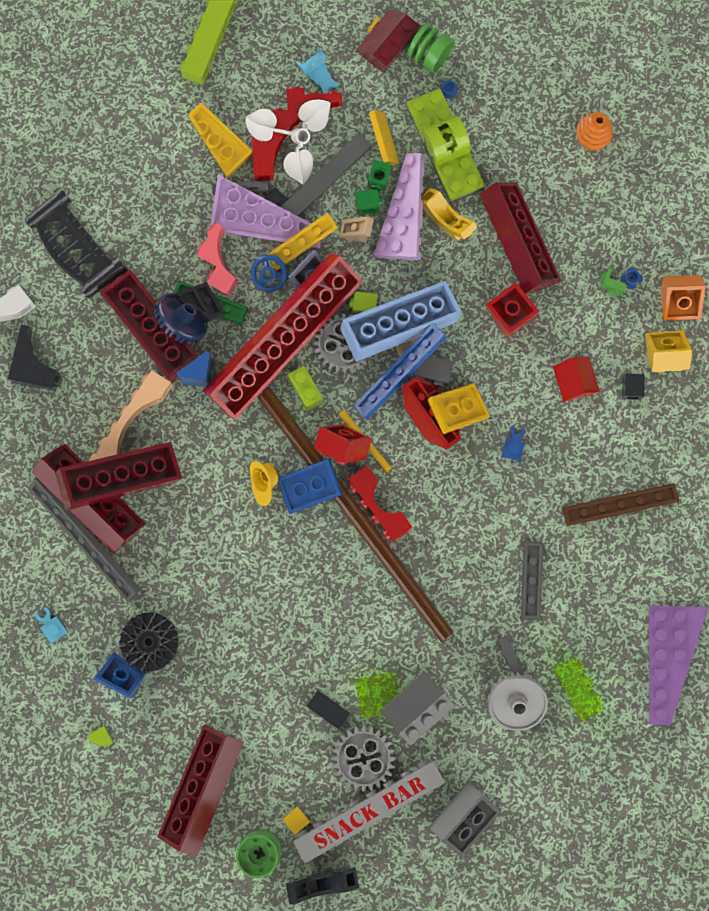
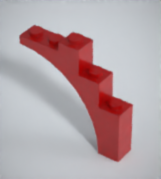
(266, 152)

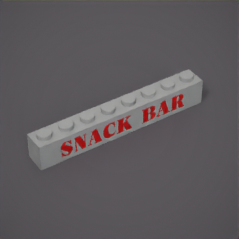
(368, 811)

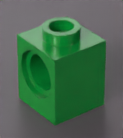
(379, 168)
(368, 202)

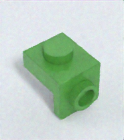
(612, 286)

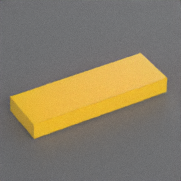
(384, 137)

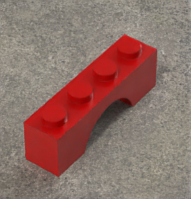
(394, 524)

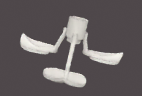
(315, 117)

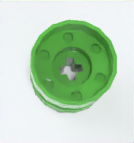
(428, 46)
(248, 858)

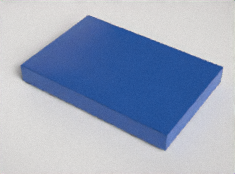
(309, 486)

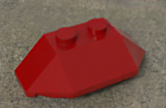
(418, 408)

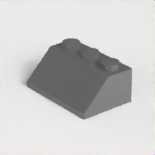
(417, 708)
(464, 819)

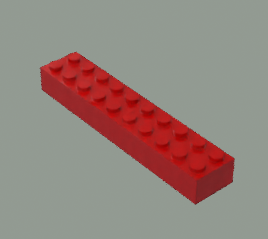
(283, 336)

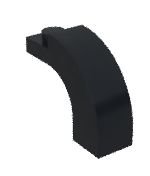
(322, 883)

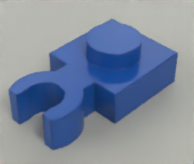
(513, 447)

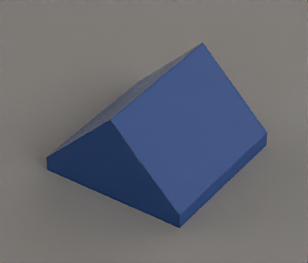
(197, 372)
(120, 676)

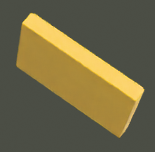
(458, 408)

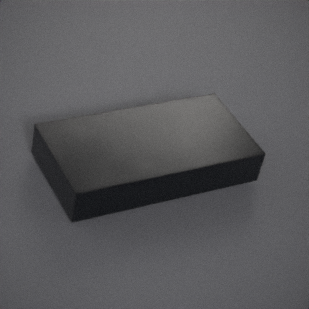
(328, 709)

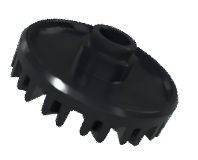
(134, 645)

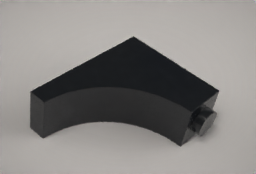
(28, 369)

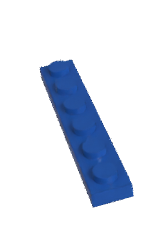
(400, 371)

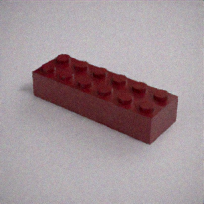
(136, 311)
(118, 475)

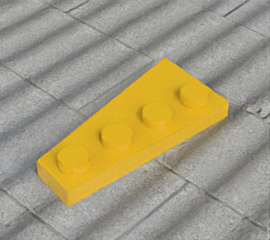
(222, 143)

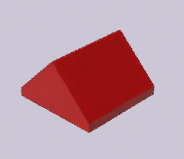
(576, 378)

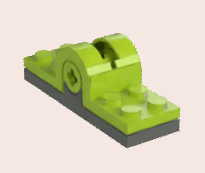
(445, 145)

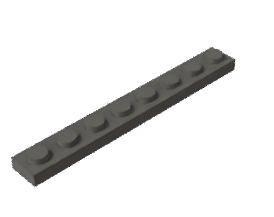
(86, 541)

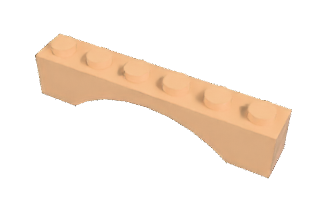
(152, 391)

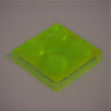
(375, 693)

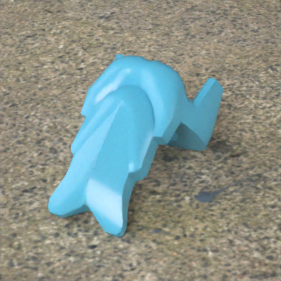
(317, 71)

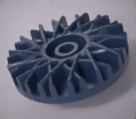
(180, 319)

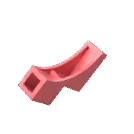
(211, 252)

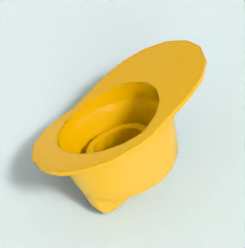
(263, 481)

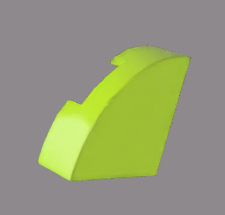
(101, 737)

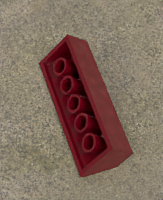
(519, 236)
(108, 520)
(200, 790)

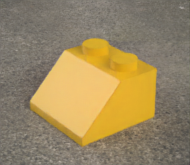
(668, 351)

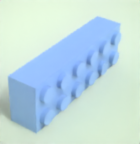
(400, 320)

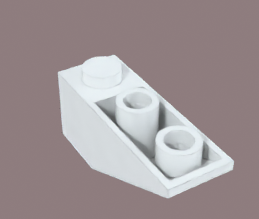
(15, 304)

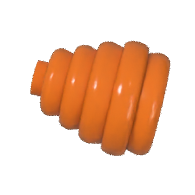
(594, 131)

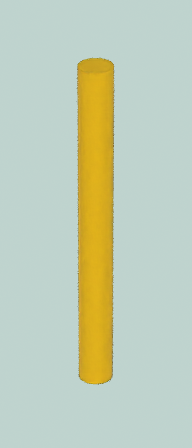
(374, 452)

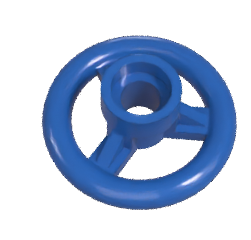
(259, 283)

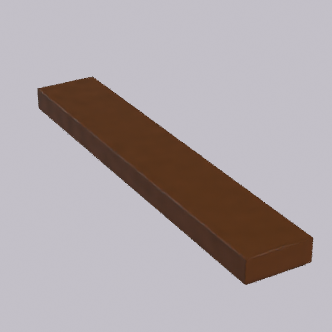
(620, 504)

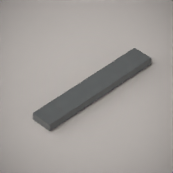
(327, 175)

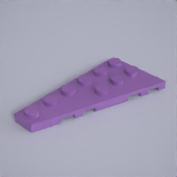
(671, 649)

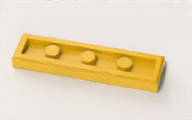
(304, 239)

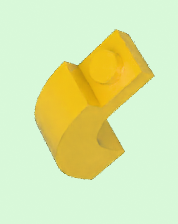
(445, 216)

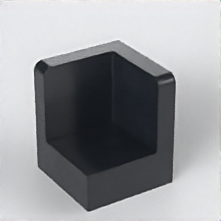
(633, 386)

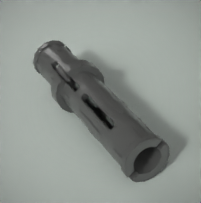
(255, 187)

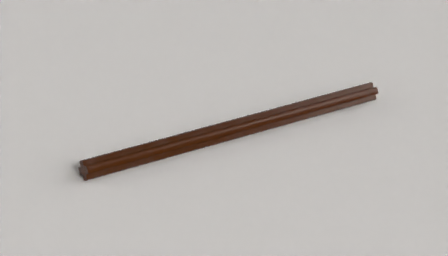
(359, 519)

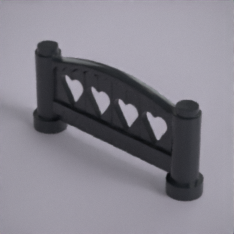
(55, 210)

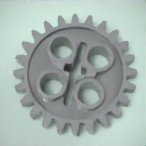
(335, 358)
(368, 776)

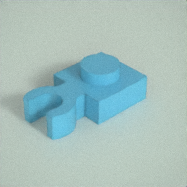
(53, 627)

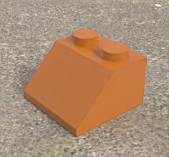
(682, 297)

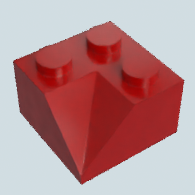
(511, 310)
(342, 443)

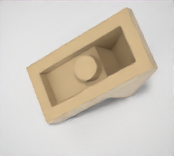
(356, 228)

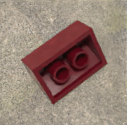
(388, 39)

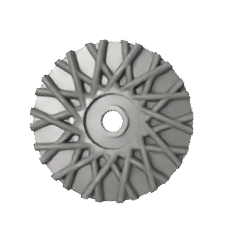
(518, 702)

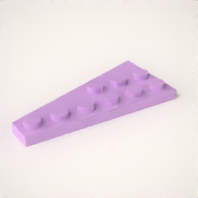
(252, 215)
(404, 216)

